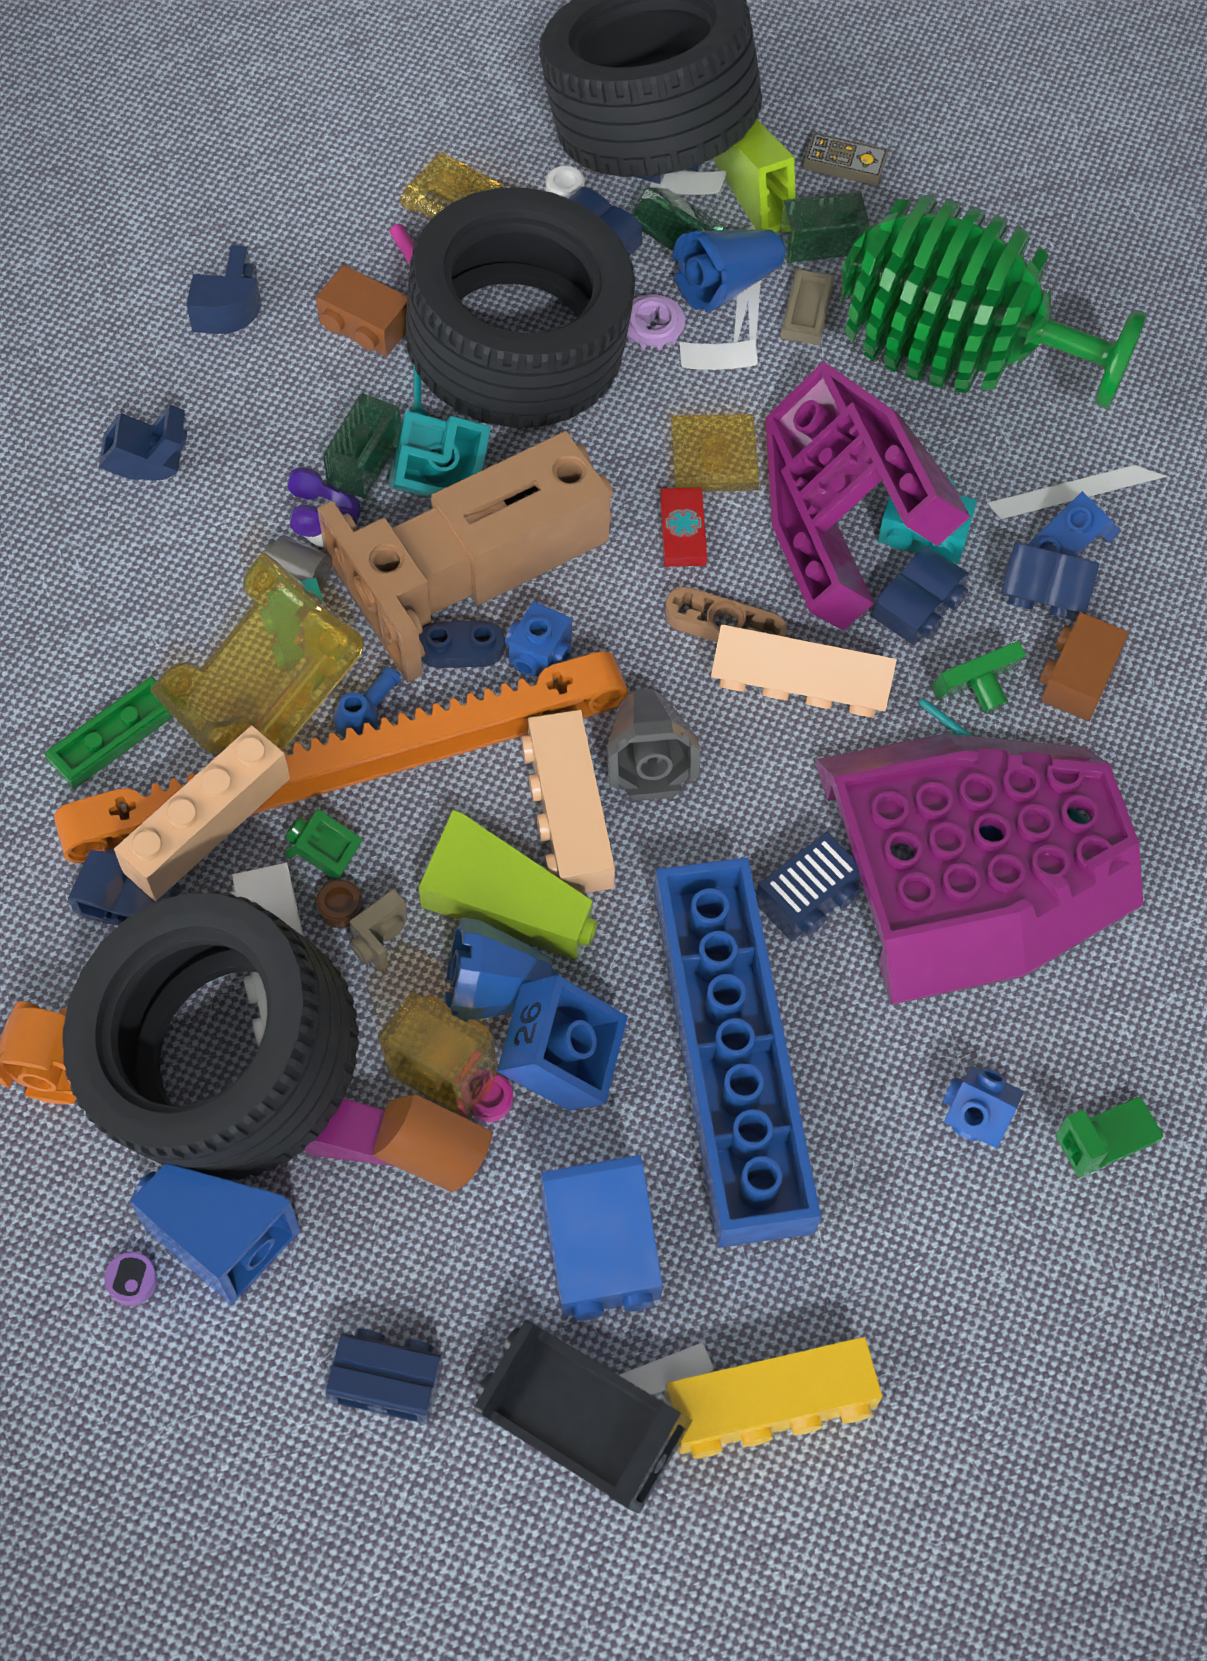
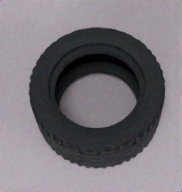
(650, 82)
(531, 242)
(138, 985)

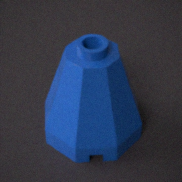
(489, 970)

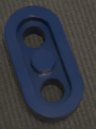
(461, 646)

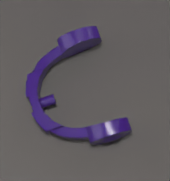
(309, 485)

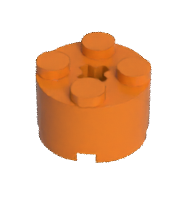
(34, 1053)

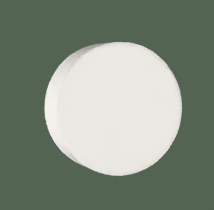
(564, 181)

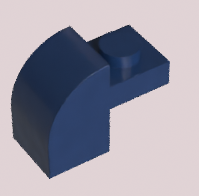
(225, 301)
(143, 449)

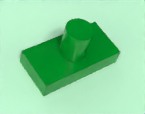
(981, 676)

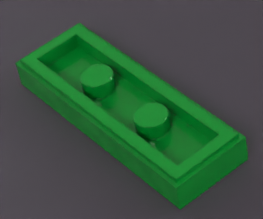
(108, 734)

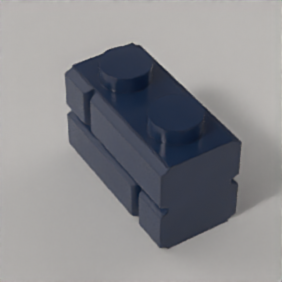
(385, 1376)

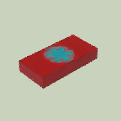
(683, 527)

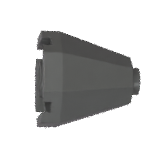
(651, 748)

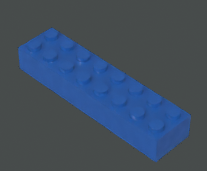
(735, 1054)

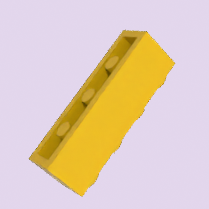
(776, 1396)

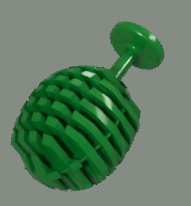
(963, 300)

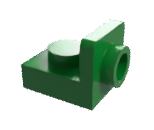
(322, 843)

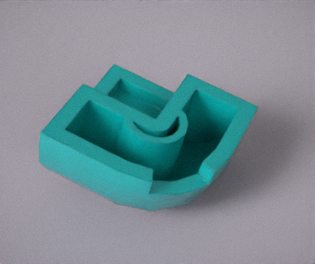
(436, 453)

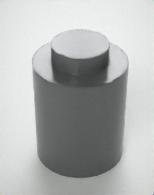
(300, 559)

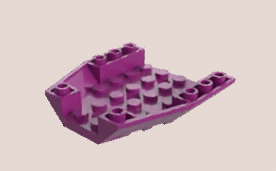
(973, 906)

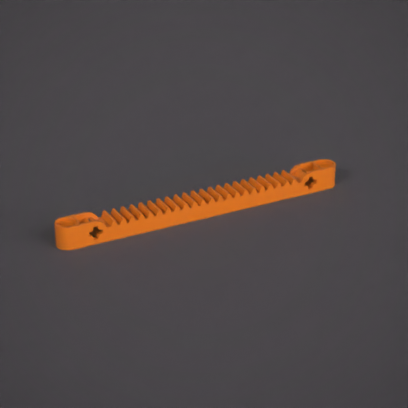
(583, 683)

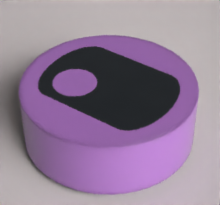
(130, 1279)

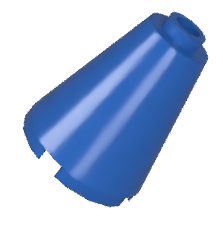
(724, 264)

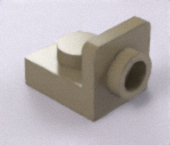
(378, 922)

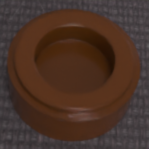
(339, 903)

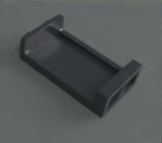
(581, 1415)

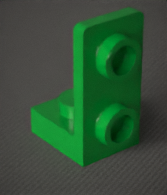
(1107, 1136)

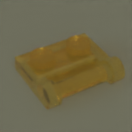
(447, 180)

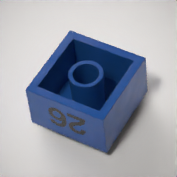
(562, 1043)

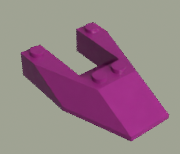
(824, 455)

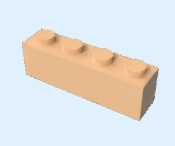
(803, 668)
(569, 801)
(202, 813)

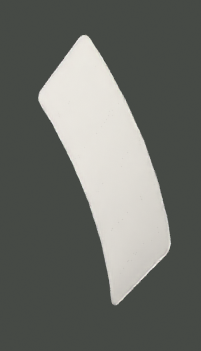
(692, 182)
(718, 355)

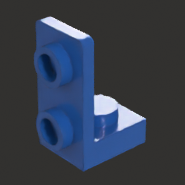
(1076, 528)

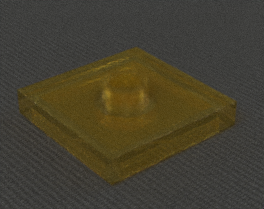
(715, 452)

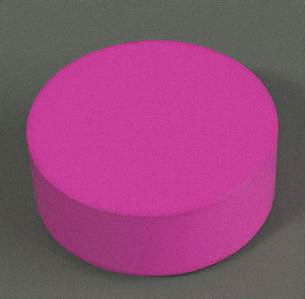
(496, 1103)

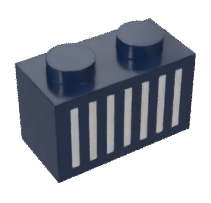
(809, 887)

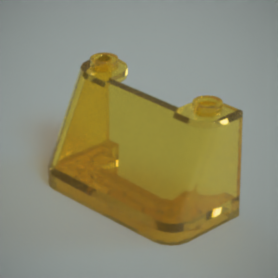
(267, 669)

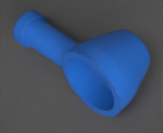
(367, 702)

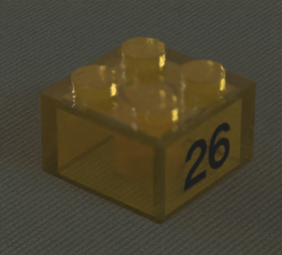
(440, 1054)

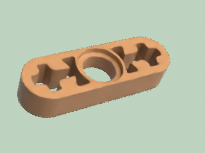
(716, 606)

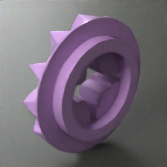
(670, 319)

